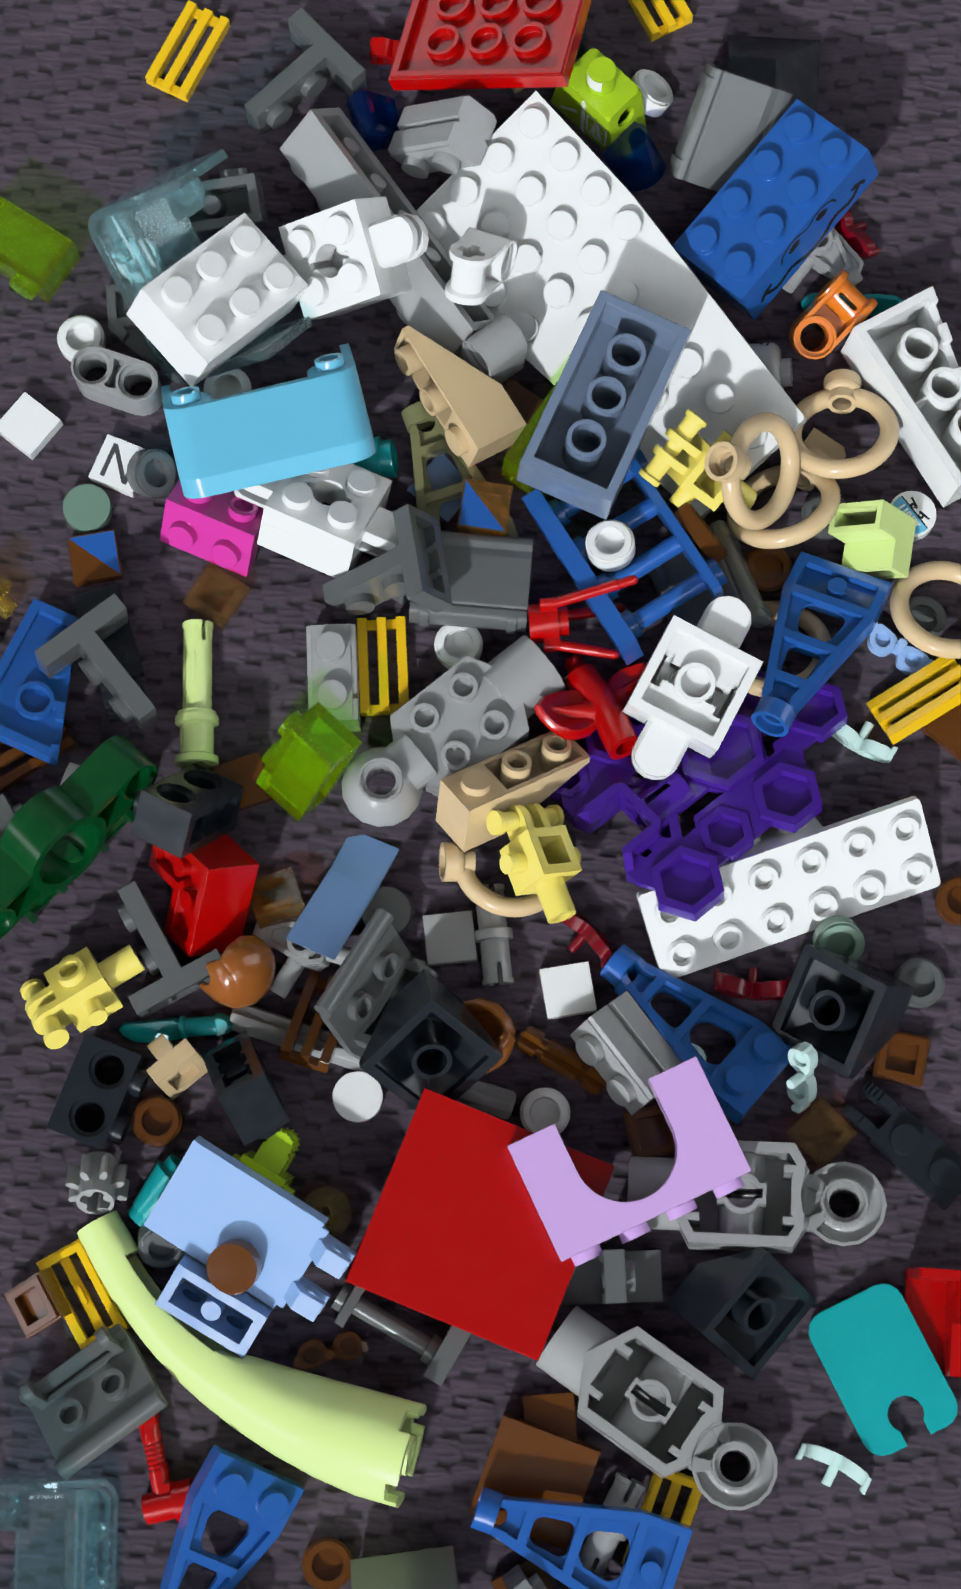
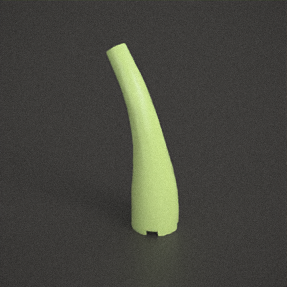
(313, 1422)

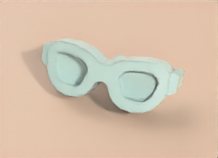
(863, 746)
(803, 1084)
(835, 1462)

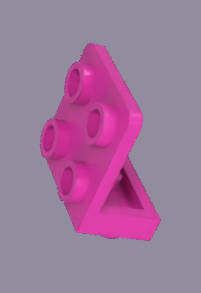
(213, 528)

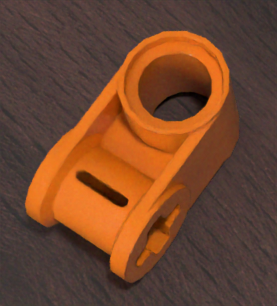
(832, 315)

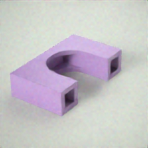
(703, 1161)

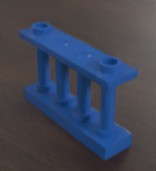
(627, 627)

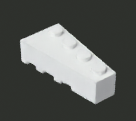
(911, 366)

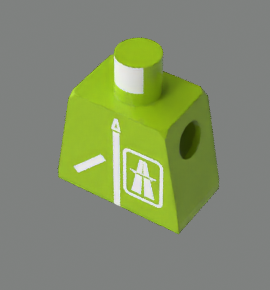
(598, 98)

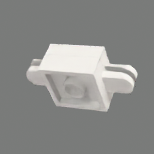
(353, 255)
(320, 534)
(692, 687)

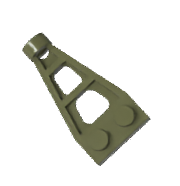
(430, 445)

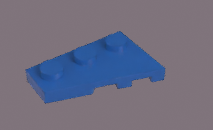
(30, 701)

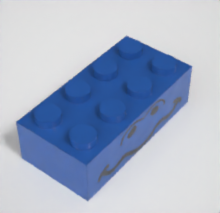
(776, 209)

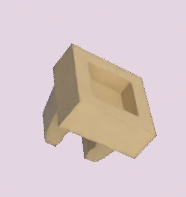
(176, 1066)

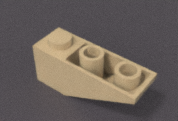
(468, 403)
(510, 778)

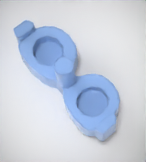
(884, 642)

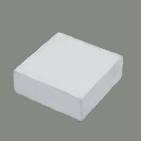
(29, 425)
(567, 990)

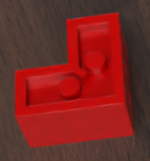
(208, 894)
(936, 1307)

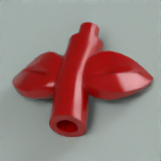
(593, 706)

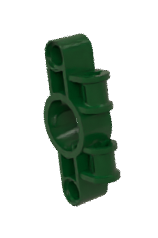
(67, 827)

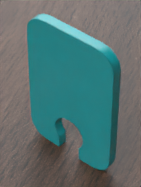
(879, 1355)

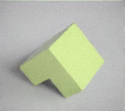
(875, 538)

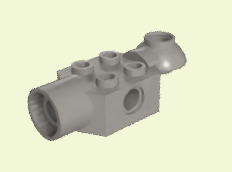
(451, 726)
(774, 1204)
(657, 1408)

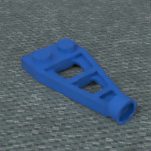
(831, 591)
(748, 1068)
(243, 1491)
(654, 1540)

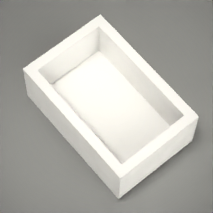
(217, 299)

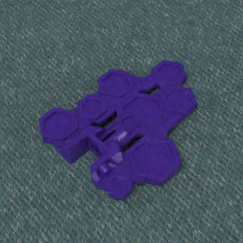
(752, 798)

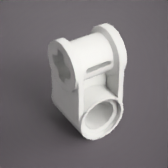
(479, 266)

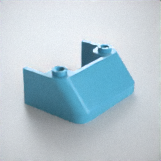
(269, 429)

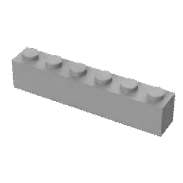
(341, 167)

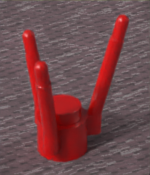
(552, 618)

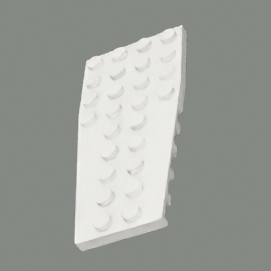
(587, 235)

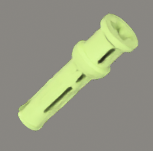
(196, 716)

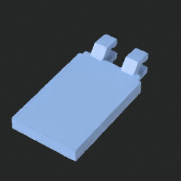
(223, 1199)

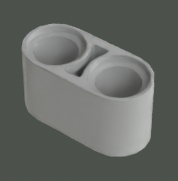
(496, 349)
(118, 380)

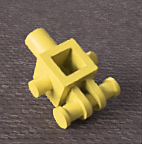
(684, 462)
(538, 855)
(78, 993)

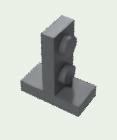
(305, 75)
(410, 569)
(98, 663)
(159, 956)
(617, 1278)

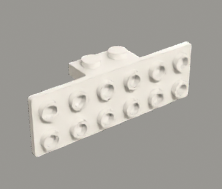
(796, 883)

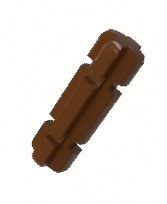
(560, 1059)

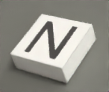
(112, 463)

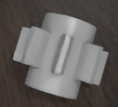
(97, 1183)

